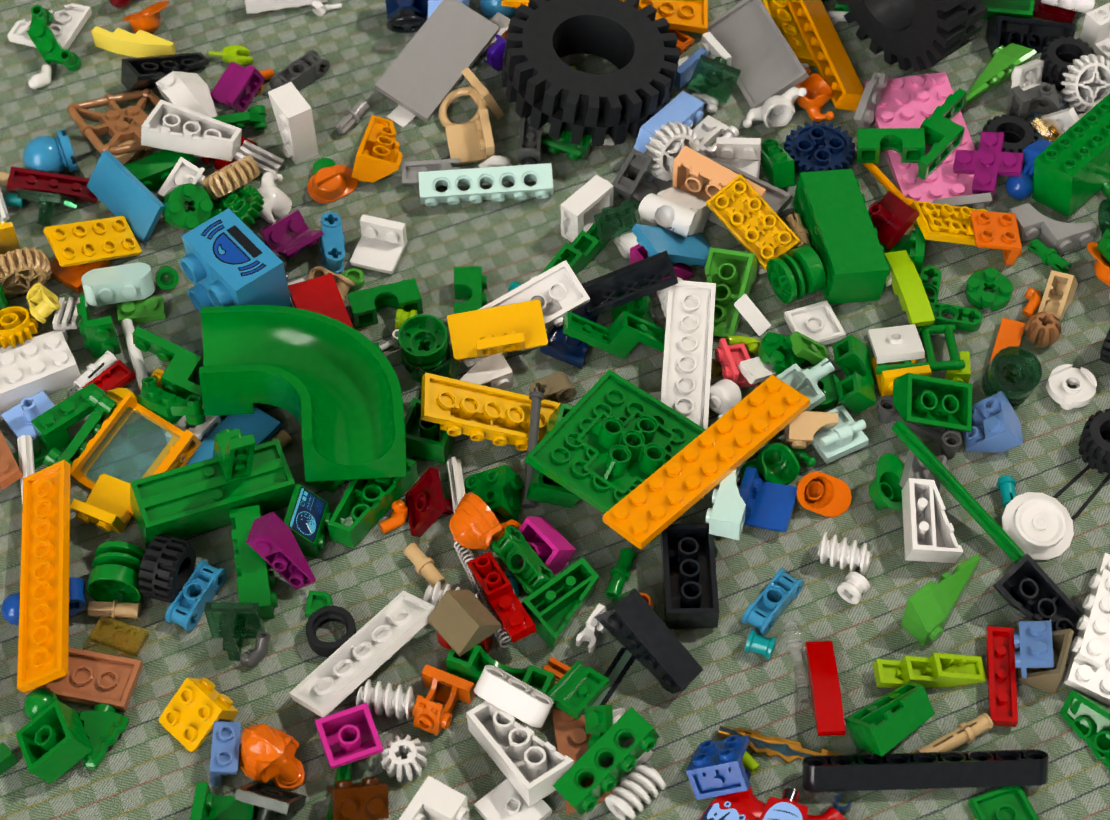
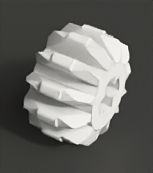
(399, 767)

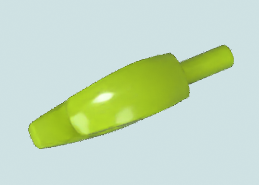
(234, 53)

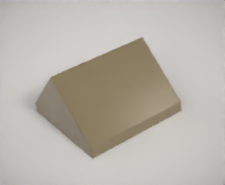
(462, 620)
(1049, 678)

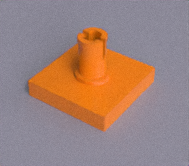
(72, 275)

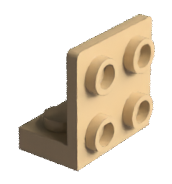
(472, 140)

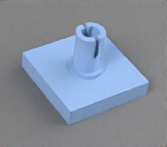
(20, 416)

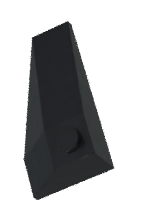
(1024, 32)
(145, 71)
(1036, 595)

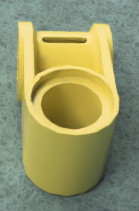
(42, 302)

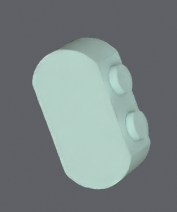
(118, 284)

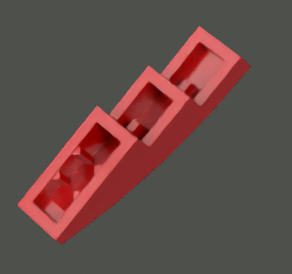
(825, 688)

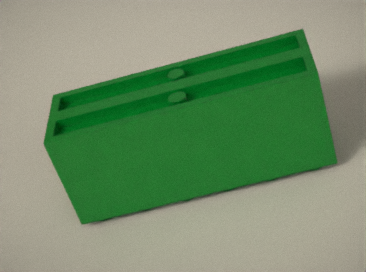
(1075, 162)
(842, 235)
(199, 497)

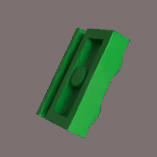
(578, 689)

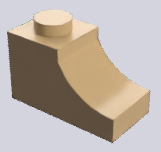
(1058, 294)
(801, 430)

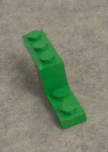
(941, 133)
(619, 337)
(183, 364)
(53, 424)
(234, 453)

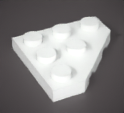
(65, 26)

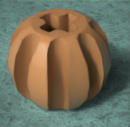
(1043, 329)

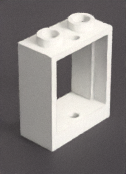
(580, 208)

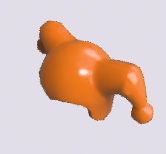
(817, 95)

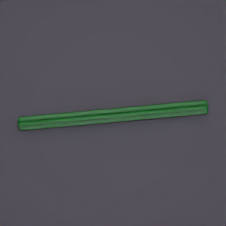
(957, 491)

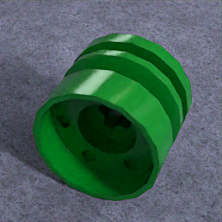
(796, 274)
(423, 343)
(115, 572)

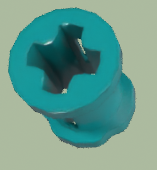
(760, 644)

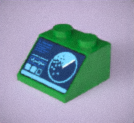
(308, 520)

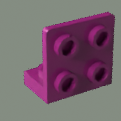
(237, 86)
(289, 235)

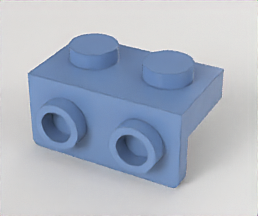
(1035, 646)

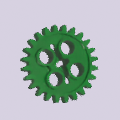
(243, 203)

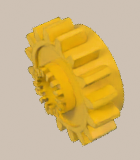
(16, 326)

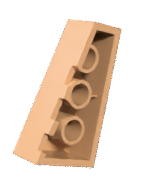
(702, 175)

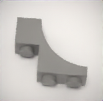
(1053, 233)

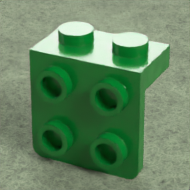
(99, 332)
(498, 489)

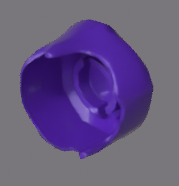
(496, 53)

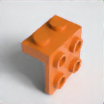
(997, 231)

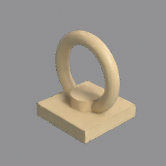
(477, 93)

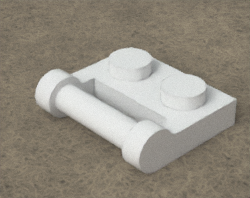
(709, 130)

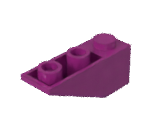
(279, 548)

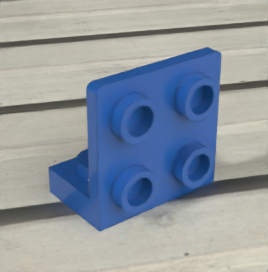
(767, 503)
(718, 767)

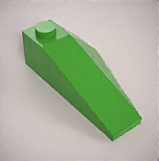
(998, 69)
(734, 276)
(934, 603)

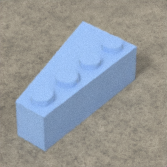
(681, 109)

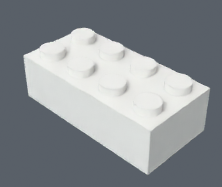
(35, 368)

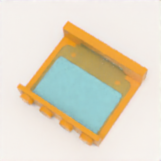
(133, 446)

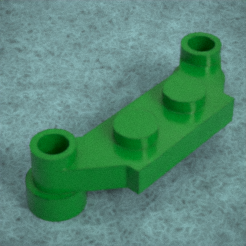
(47, 42)
(253, 117)
(170, 404)
(103, 405)

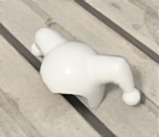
(776, 110)
(276, 202)

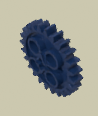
(819, 148)

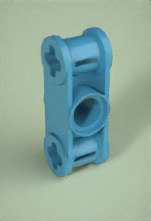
(332, 242)
(188, 609)
(762, 611)

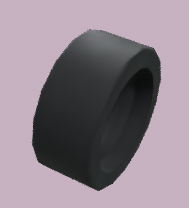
(325, 615)

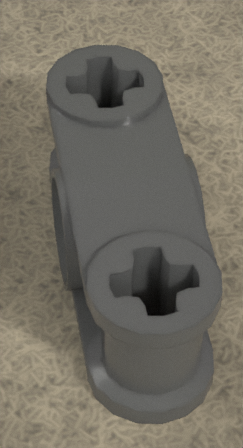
(301, 71)

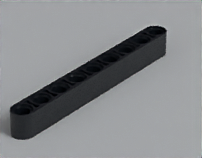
(925, 770)

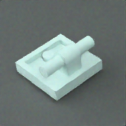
(842, 439)

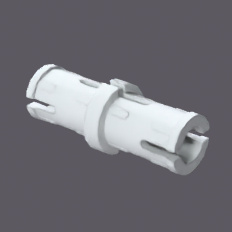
(105, 361)

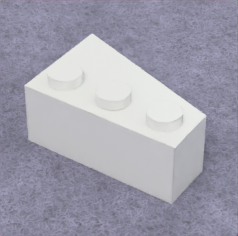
(925, 524)

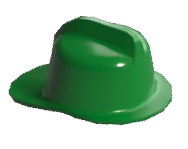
(885, 487)

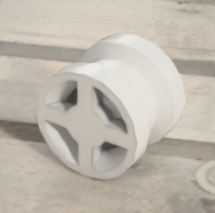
(853, 587)

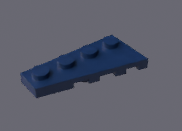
(565, 347)

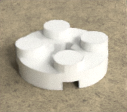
(1068, 397)

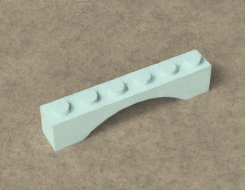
(729, 509)

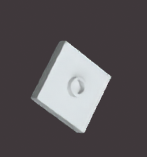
(816, 322)
(896, 344)
(507, 804)

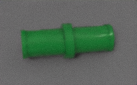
(1049, 256)
(620, 573)

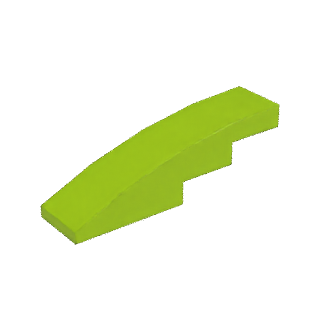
(909, 289)
(931, 672)

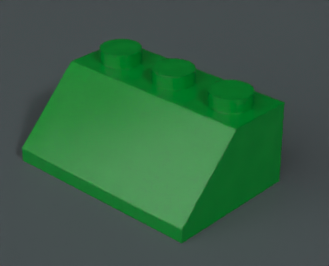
(933, 401)

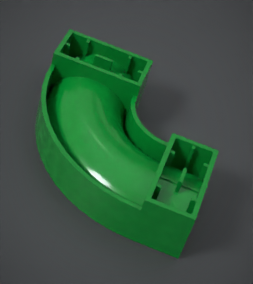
(318, 373)

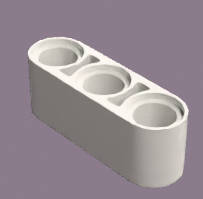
(513, 696)

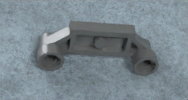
(946, 438)

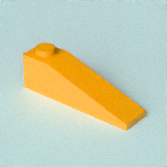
(378, 151)

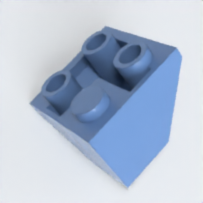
(993, 426)

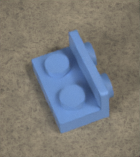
(224, 751)

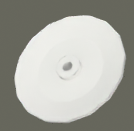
(1038, 525)

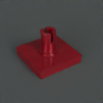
(892, 219)
(426, 502)

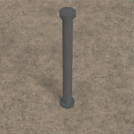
(536, 398)

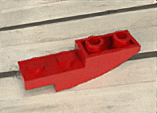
(501, 597)

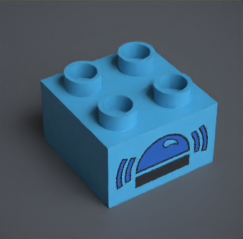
(232, 266)

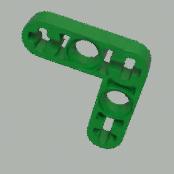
(941, 308)

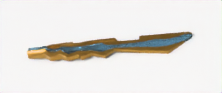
(773, 746)

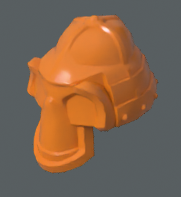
(476, 524)
(270, 754)

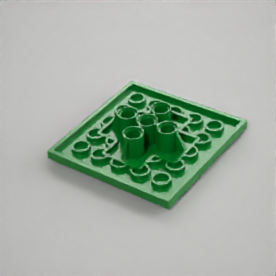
(611, 442)

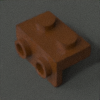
(359, 800)

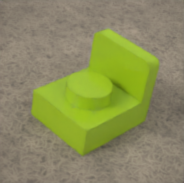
(960, 375)

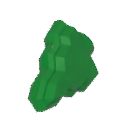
(102, 730)

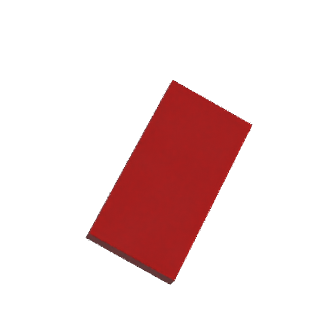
(320, 296)

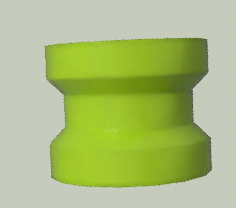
(402, 316)

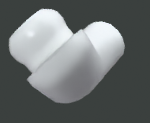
(837, 16)
(42, 79)
(710, 101)
(495, 161)

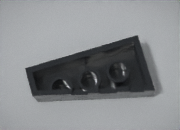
(649, 640)

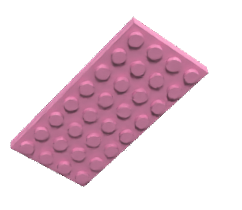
(906, 105)

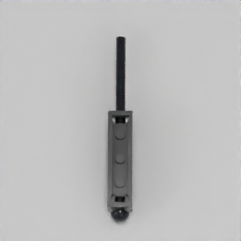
(529, 143)

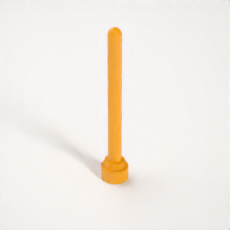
(885, 182)

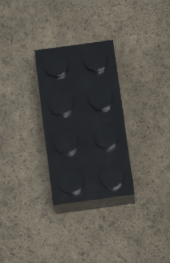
(689, 577)

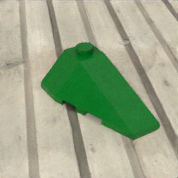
(1089, 722)

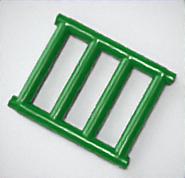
(925, 332)

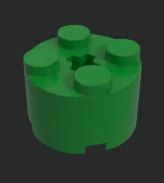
(199, 206)

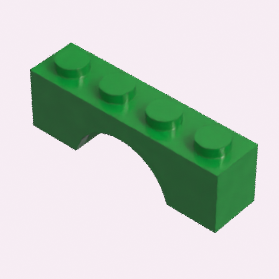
(472, 663)

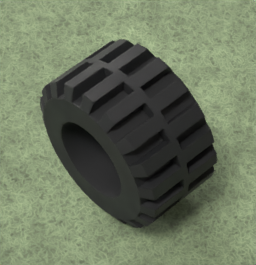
(1060, 54)
(1016, 130)
(1092, 443)
(166, 567)

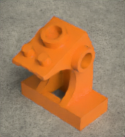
(444, 689)

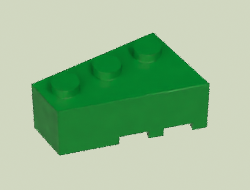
(560, 601)
(890, 718)

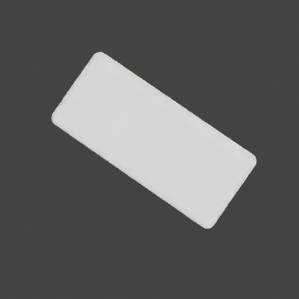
(752, 314)

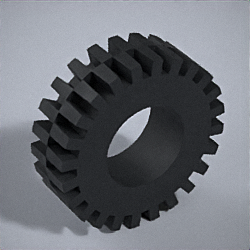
(916, 30)
(583, 100)

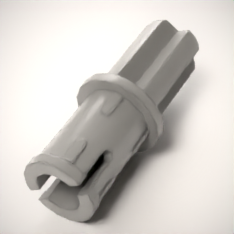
(352, 117)

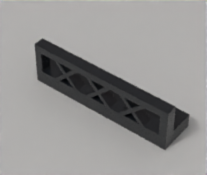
(628, 281)

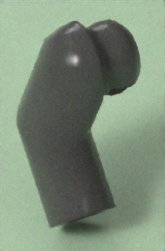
(259, 652)

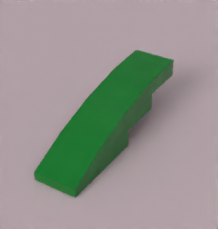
(580, 252)

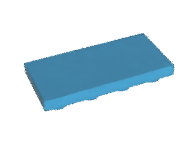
(125, 195)
(680, 249)
(259, 424)

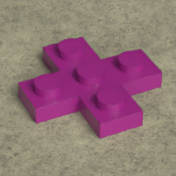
(988, 163)

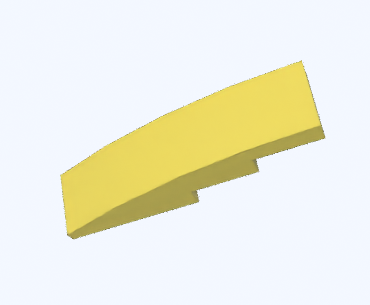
(133, 45)

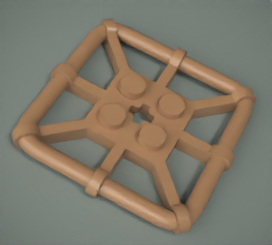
(119, 123)

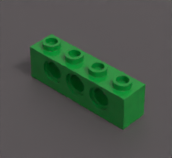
(610, 745)

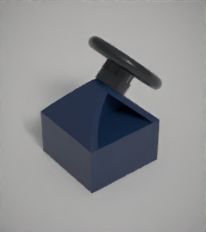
(406, 14)

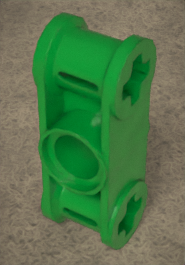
(511, 549)

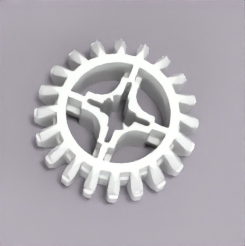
(1084, 72)
(667, 145)

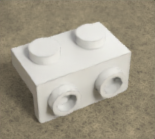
(1028, 75)
(182, 173)

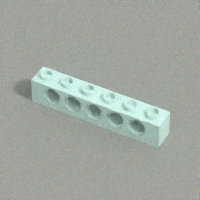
(494, 175)

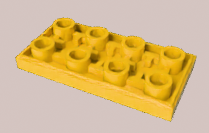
(752, 221)
(945, 222)

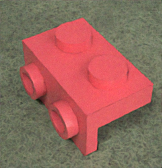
(729, 359)

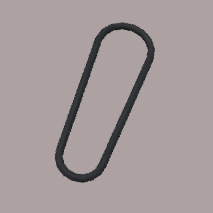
(1090, 498)

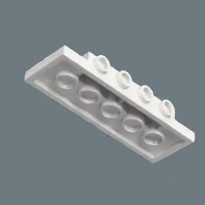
(555, 288)
(1091, 648)
(362, 654)

